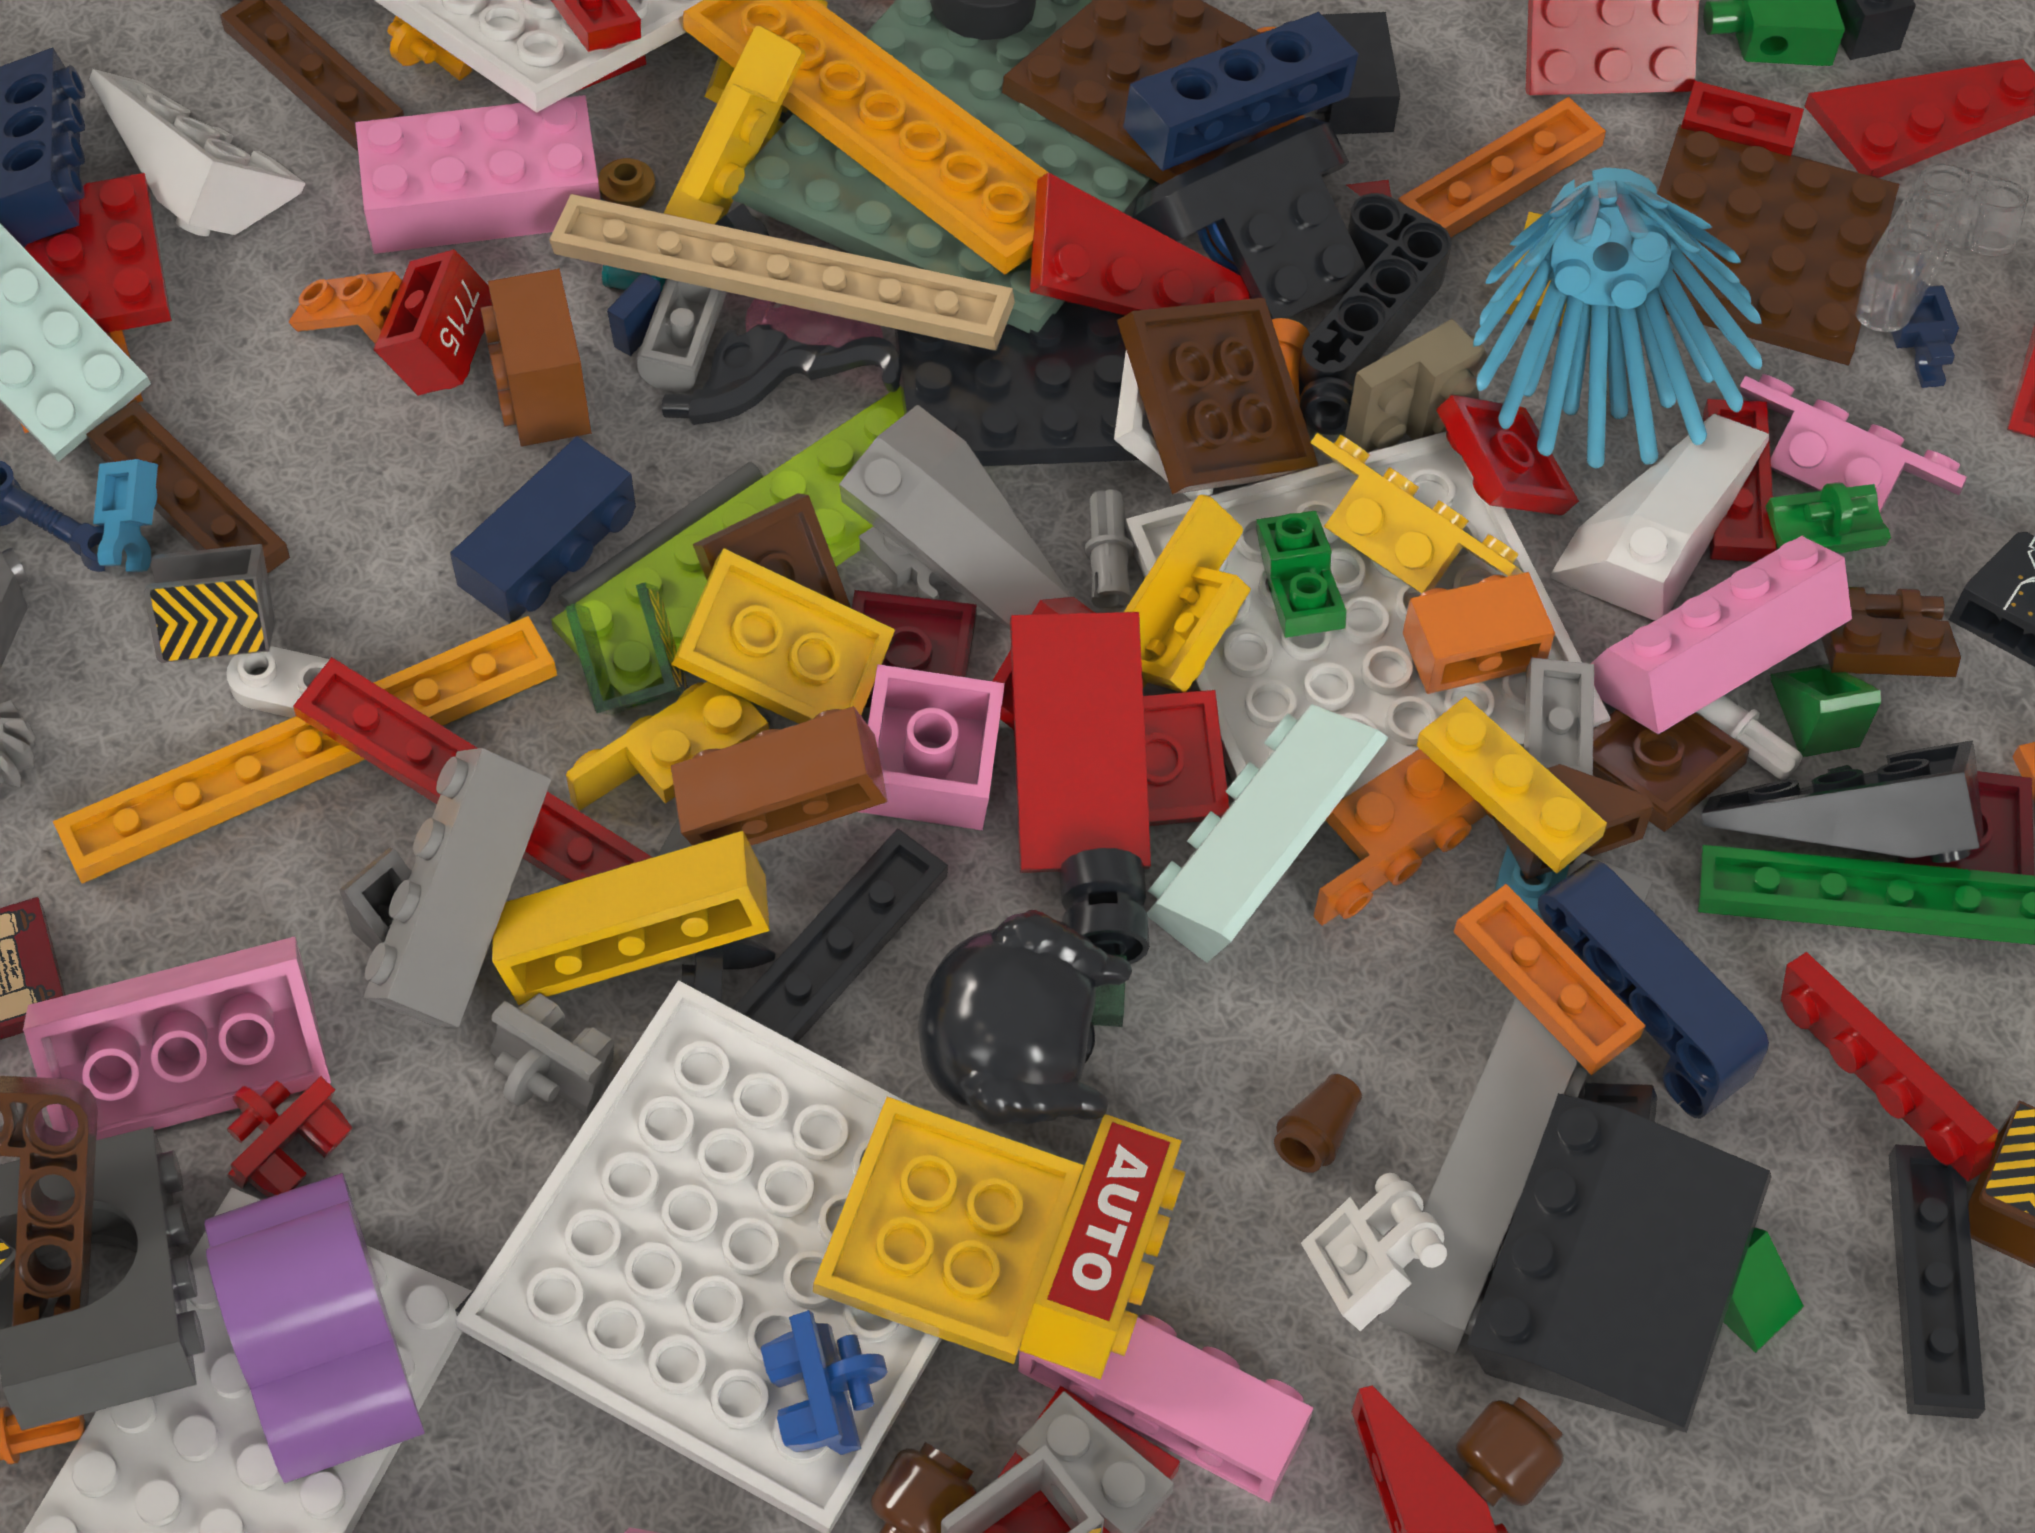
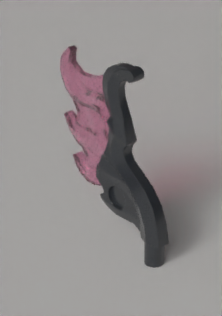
(775, 347)

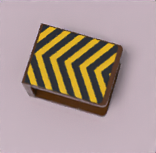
(2005, 1192)

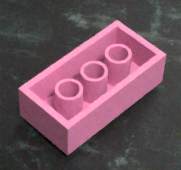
(473, 173)

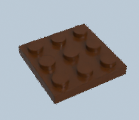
(1217, 394)

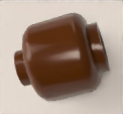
(1510, 1452)
(921, 1491)

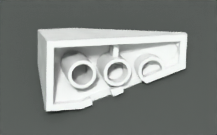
(191, 163)
(1659, 526)

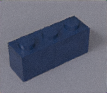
(544, 530)

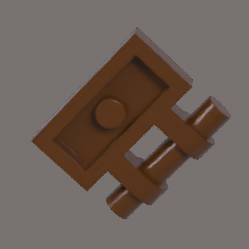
(1904, 645)

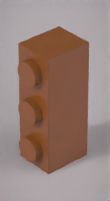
(781, 780)

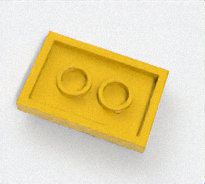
(780, 642)

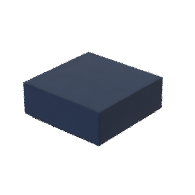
(633, 312)

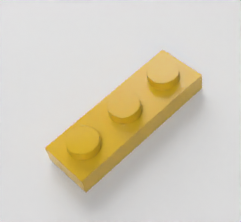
(1511, 784)

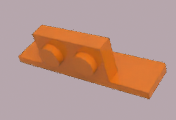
(1393, 827)

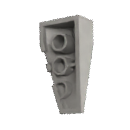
(945, 510)

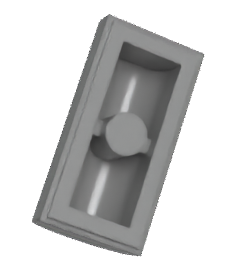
(679, 335)

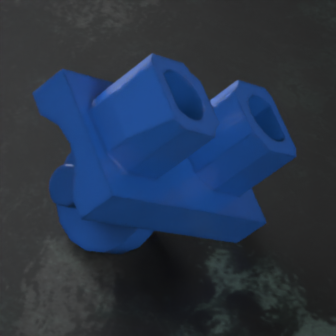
(812, 1355)

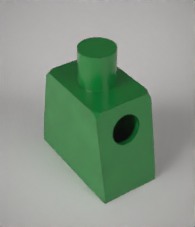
(1779, 29)

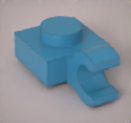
(123, 504)

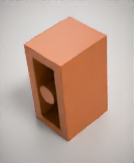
(1477, 631)

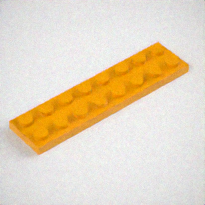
(891, 123)

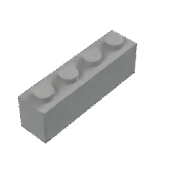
(455, 887)

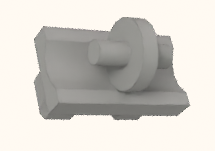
(545, 1062)

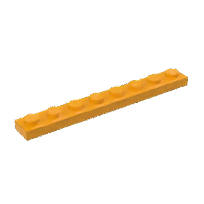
(291, 754)

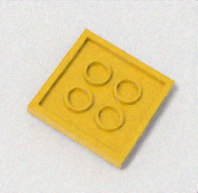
(948, 1229)

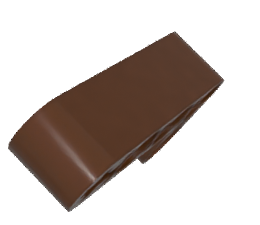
(39, 1217)

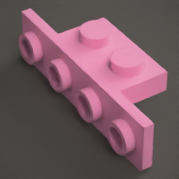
(1826, 449)

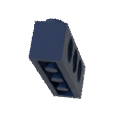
(1239, 90)
(40, 146)

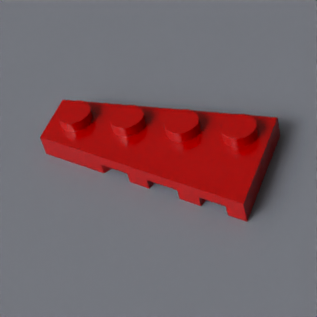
(1920, 116)
(1115, 262)

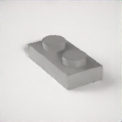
(1560, 713)
(1103, 1466)

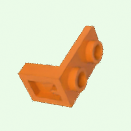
(347, 302)

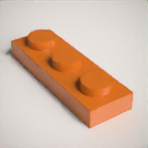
(1549, 979)

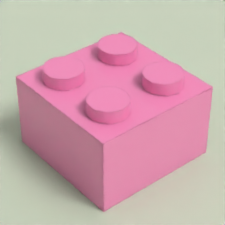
(935, 745)

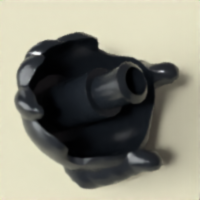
(1013, 1023)

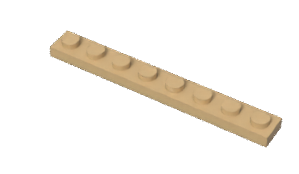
(784, 271)

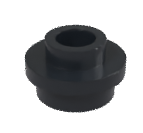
(1324, 417)

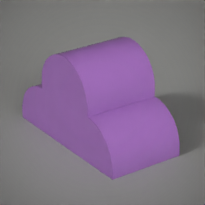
(310, 1328)

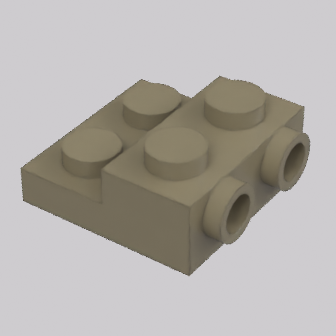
(1409, 385)

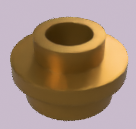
(632, 192)

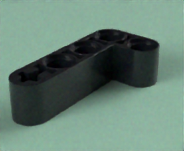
(1405, 269)

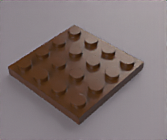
(1088, 64)
(1797, 233)

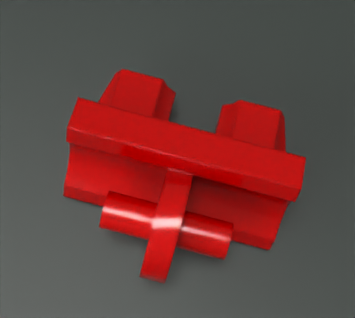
(310, 1115)

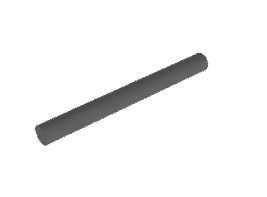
(663, 532)

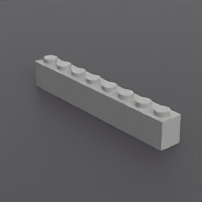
(1489, 1169)

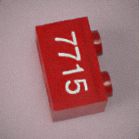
(435, 323)

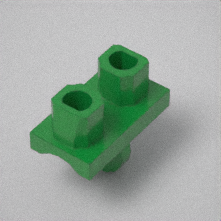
(1834, 518)

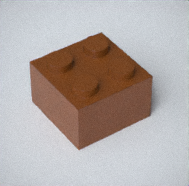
(536, 358)

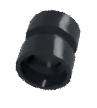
(1106, 899)

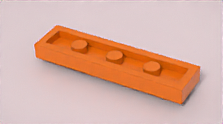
(1507, 167)

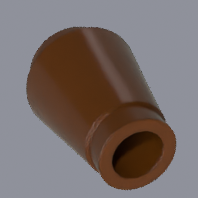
(1317, 1124)

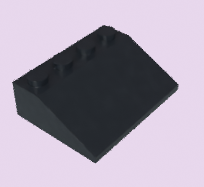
(1619, 1264)

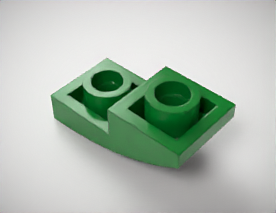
(1300, 574)

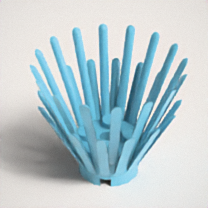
(1610, 262)

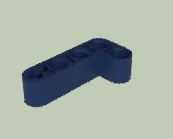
(1685, 1007)

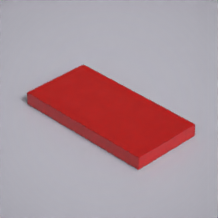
(1078, 736)

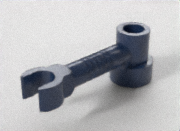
(18, 502)

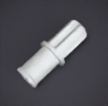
(1763, 745)

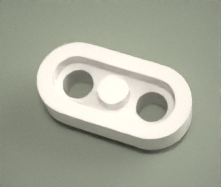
(279, 686)

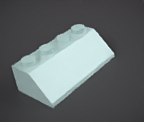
(1263, 828)

